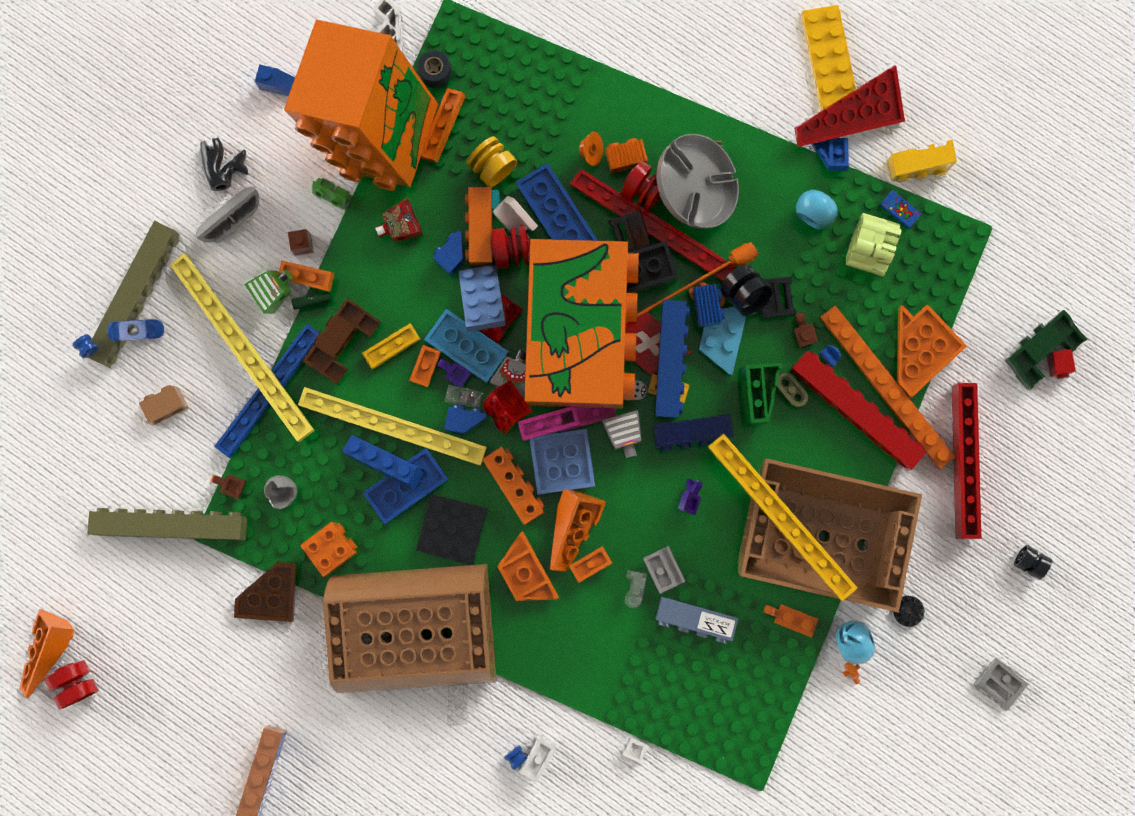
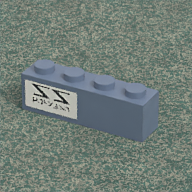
(696, 619)

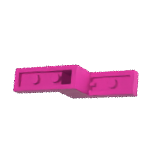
(563, 421)

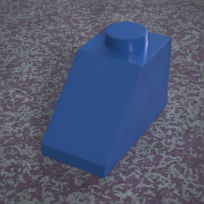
(273, 80)

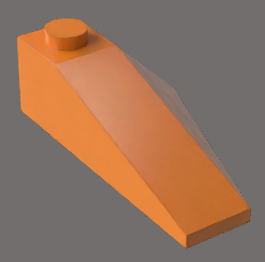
(49, 643)

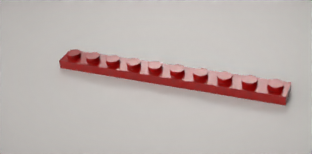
(655, 226)

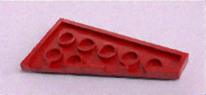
(866, 108)

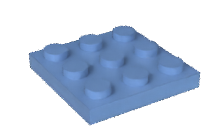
(562, 461)

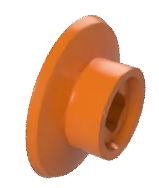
(592, 148)

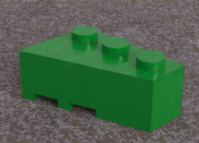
(758, 391)

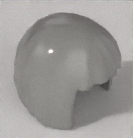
(280, 491)

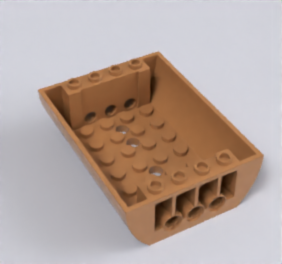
(404, 606)

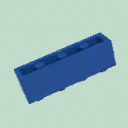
(382, 462)

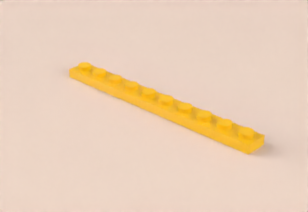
(782, 517)

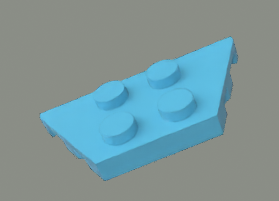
(723, 340)

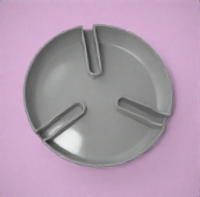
(697, 181)

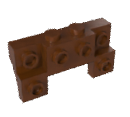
(336, 337)

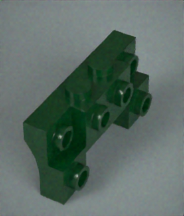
(1043, 341)

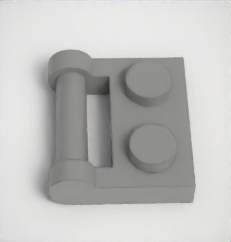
(1005, 679)

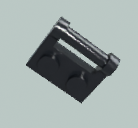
(634, 228)
(773, 307)

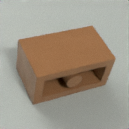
(163, 404)

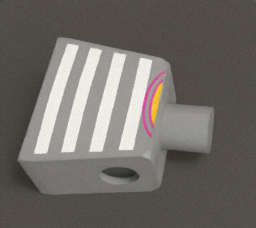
(624, 432)

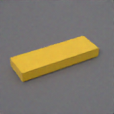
(391, 346)

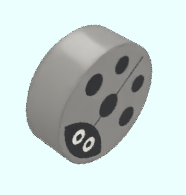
(640, 390)

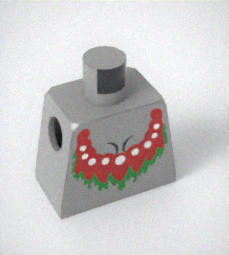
(512, 370)

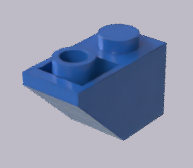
(450, 256)
(462, 420)

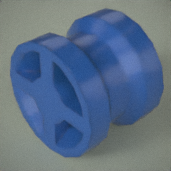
(85, 346)
(516, 757)

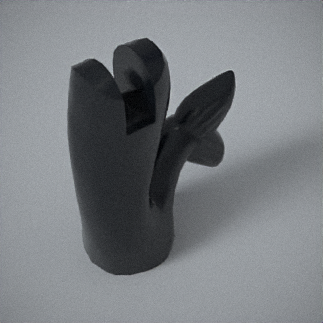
(212, 160)

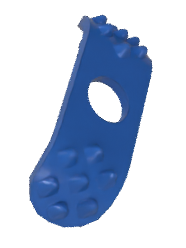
(146, 330)

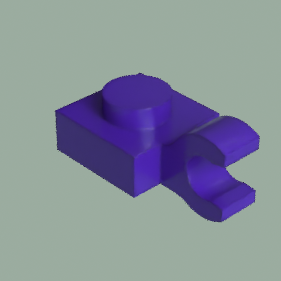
(456, 374)
(690, 499)

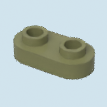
(791, 390)

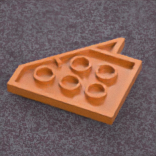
(923, 348)

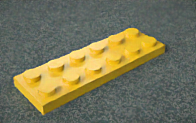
(828, 54)

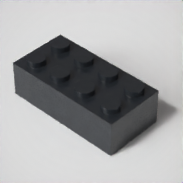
(654, 268)

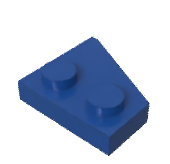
(833, 153)

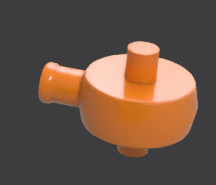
(851, 670)

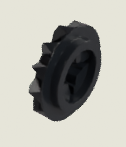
(918, 609)

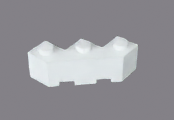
(390, 17)

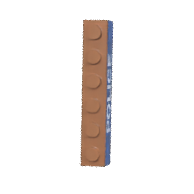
(262, 771)

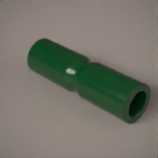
(308, 301)

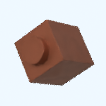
(300, 242)

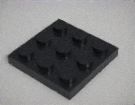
(452, 529)

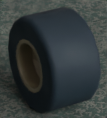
(434, 62)

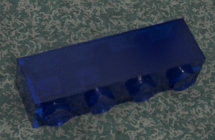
(692, 431)

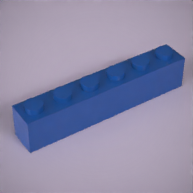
(670, 358)

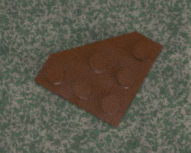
(270, 595)

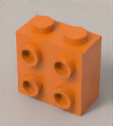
(329, 548)

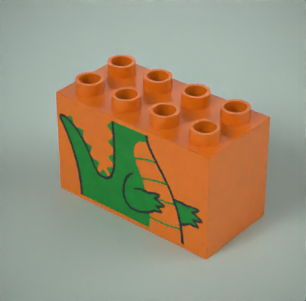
(361, 104)
(580, 323)

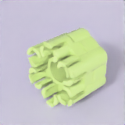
(871, 244)

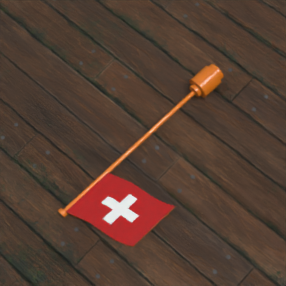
(648, 328)

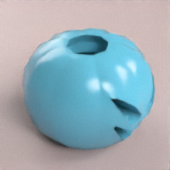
(818, 208)
(856, 643)

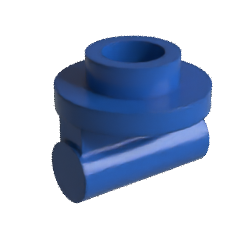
(830, 355)

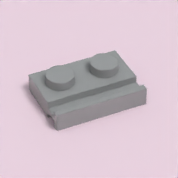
(663, 569)

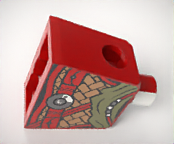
(400, 223)

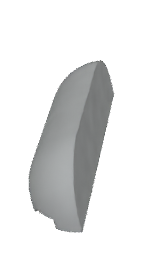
(229, 216)

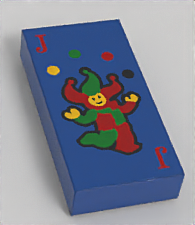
(900, 209)

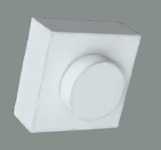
(635, 750)

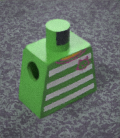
(270, 289)

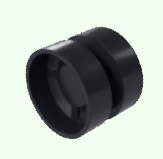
(746, 290)

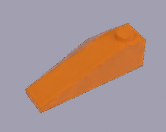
(573, 521)

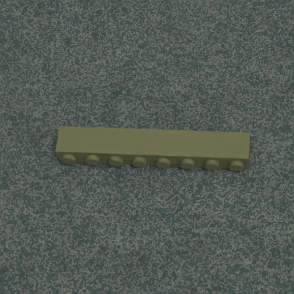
(134, 289)
(167, 525)

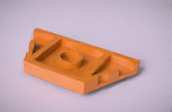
(525, 573)

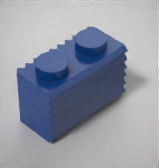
(707, 305)

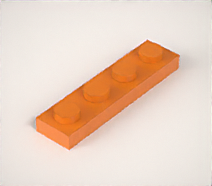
(442, 125)

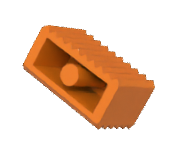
(625, 155)

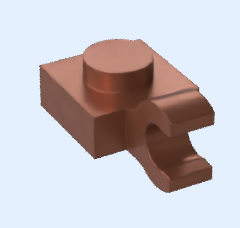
(804, 333)
(230, 486)

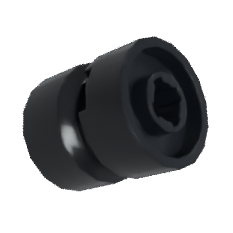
(1035, 563)

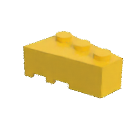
(922, 162)

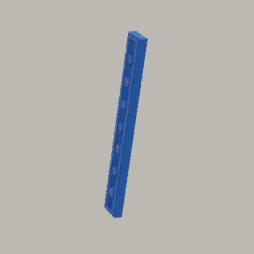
(258, 404)

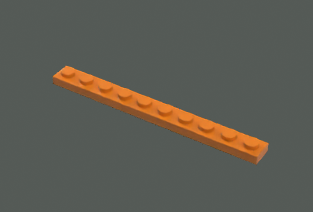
(887, 387)

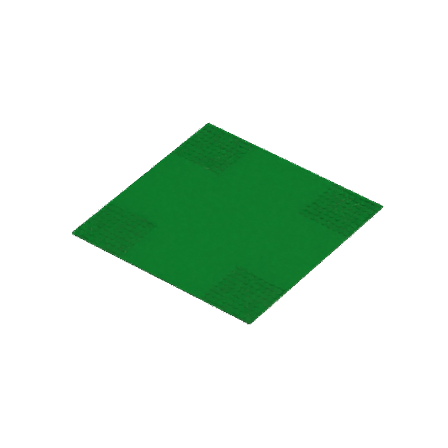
(587, 647)

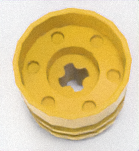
(491, 162)

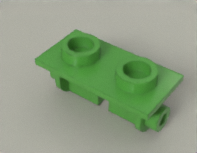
(323, 189)

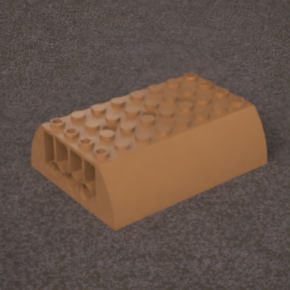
(847, 512)

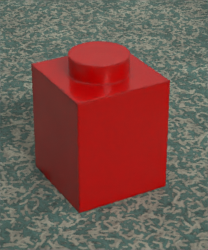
(1061, 363)

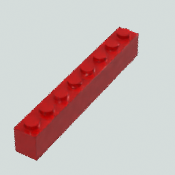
(858, 411)
(967, 461)

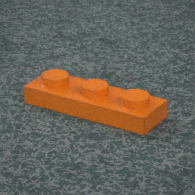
(308, 276)

